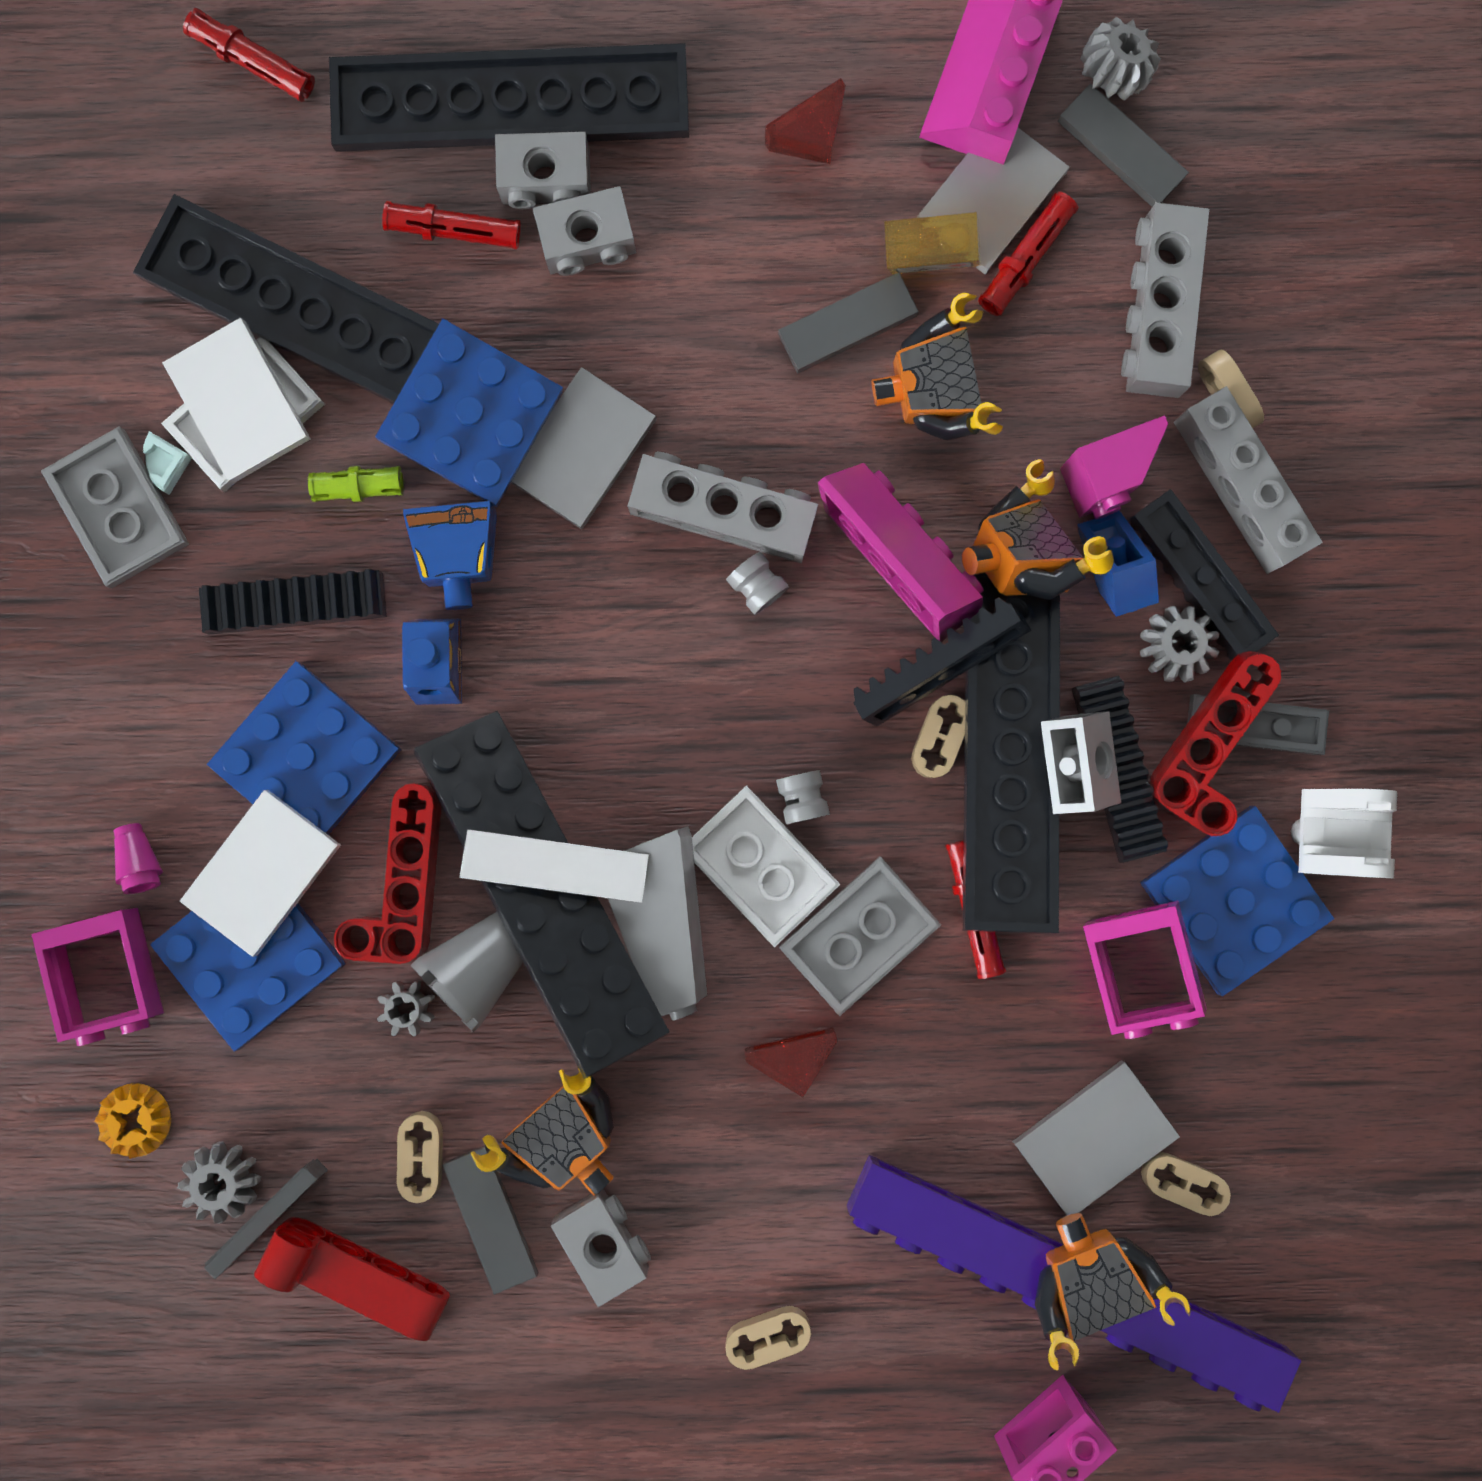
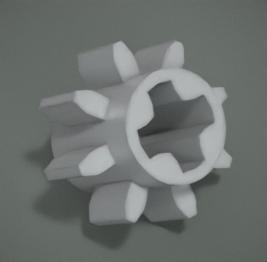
(405, 1020)

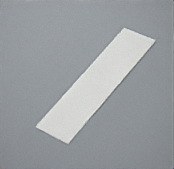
(554, 866)

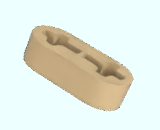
(1221, 371)
(930, 732)
(430, 1156)
(1181, 1193)
(771, 1348)

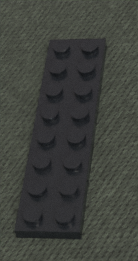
(478, 94)
(285, 298)
(1007, 795)
(558, 934)

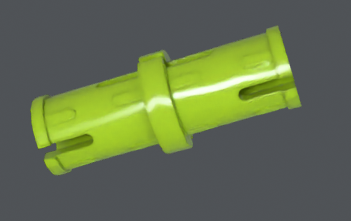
(355, 483)

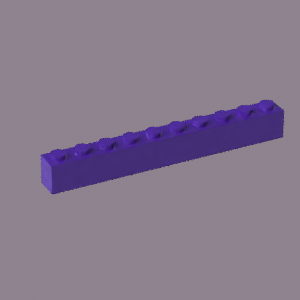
(1013, 1257)

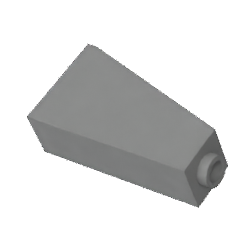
(666, 927)

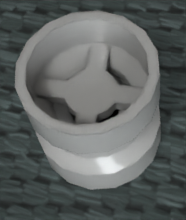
(757, 583)
(802, 797)

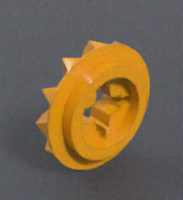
(153, 1117)

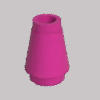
(135, 861)

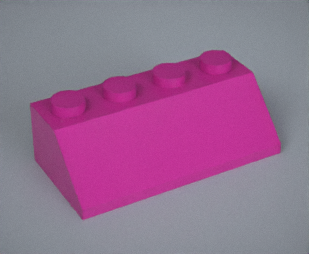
(989, 75)
(900, 549)

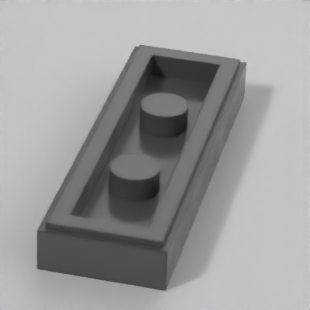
(1122, 146)
(848, 322)
(1276, 726)
(265, 1218)
(491, 1222)

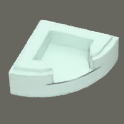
(164, 462)

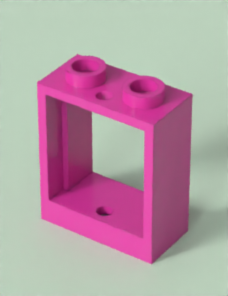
(60, 984)
(1139, 1022)
(1077, 1440)

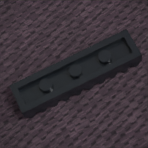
(1203, 575)
(292, 602)
(941, 665)
(1135, 820)

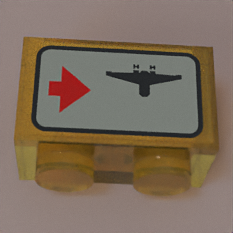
(932, 243)

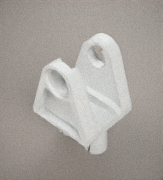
(1346, 832)

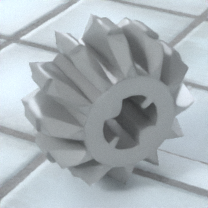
(1120, 58)
(1196, 646)
(207, 1194)

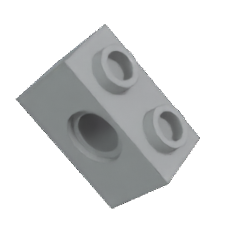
(523, 154)
(599, 211)
(1081, 762)
(602, 1273)

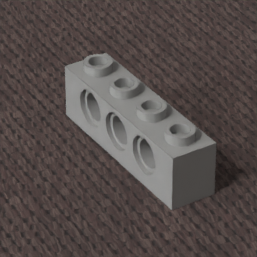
(1184, 234)
(663, 471)
(1247, 480)

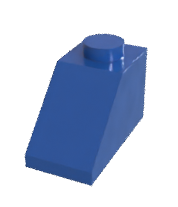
(1133, 576)

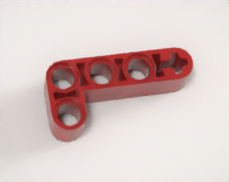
(1222, 740)
(400, 871)
(351, 1276)

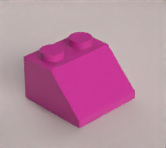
(1110, 469)

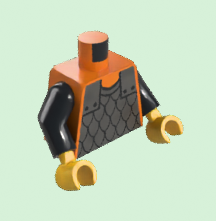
(938, 378)
(1026, 547)
(557, 1139)
(1095, 1285)

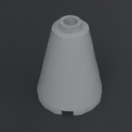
(471, 969)

